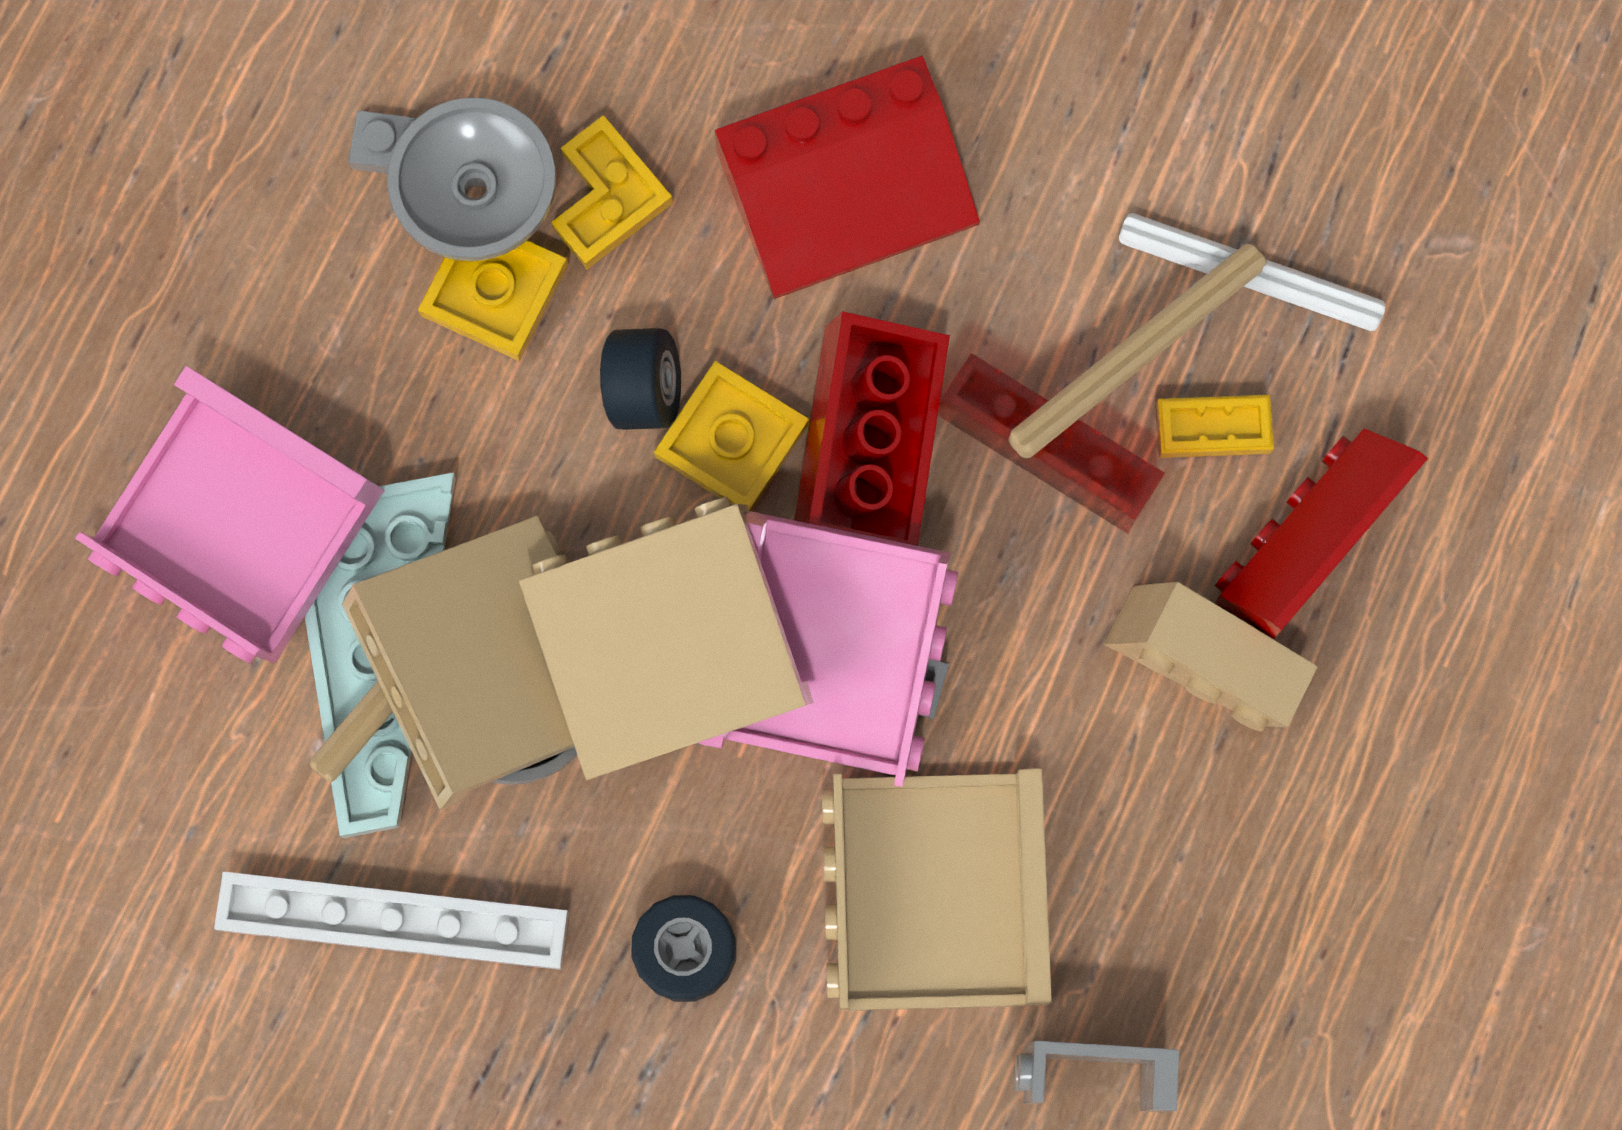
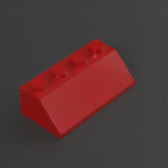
(872, 428)
(1318, 532)

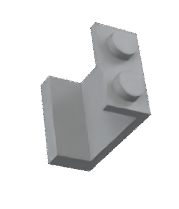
(1158, 1072)

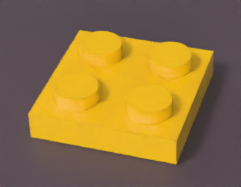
(496, 297)
(731, 437)

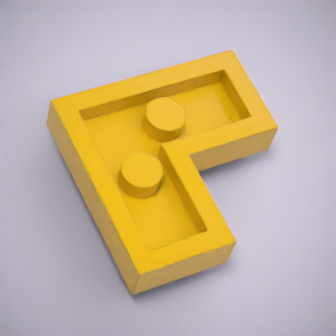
(621, 198)

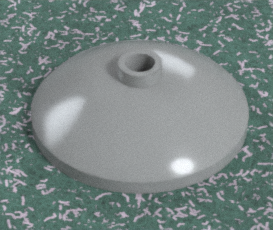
(463, 147)

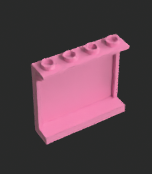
(233, 521)
(861, 637)

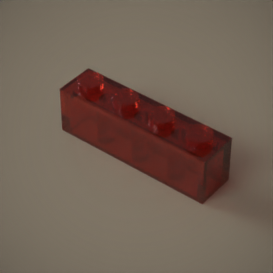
(1075, 463)

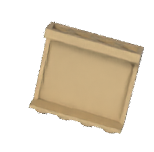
(663, 639)
(464, 659)
(938, 892)

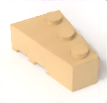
(1211, 654)

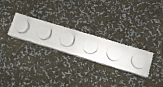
(392, 920)

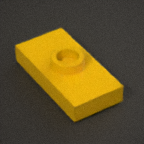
(1214, 426)

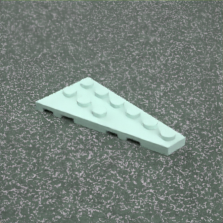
(402, 528)

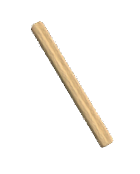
(1136, 351)

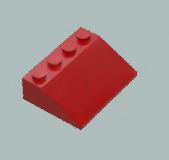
(847, 177)

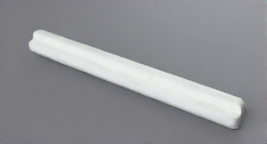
(1274, 279)

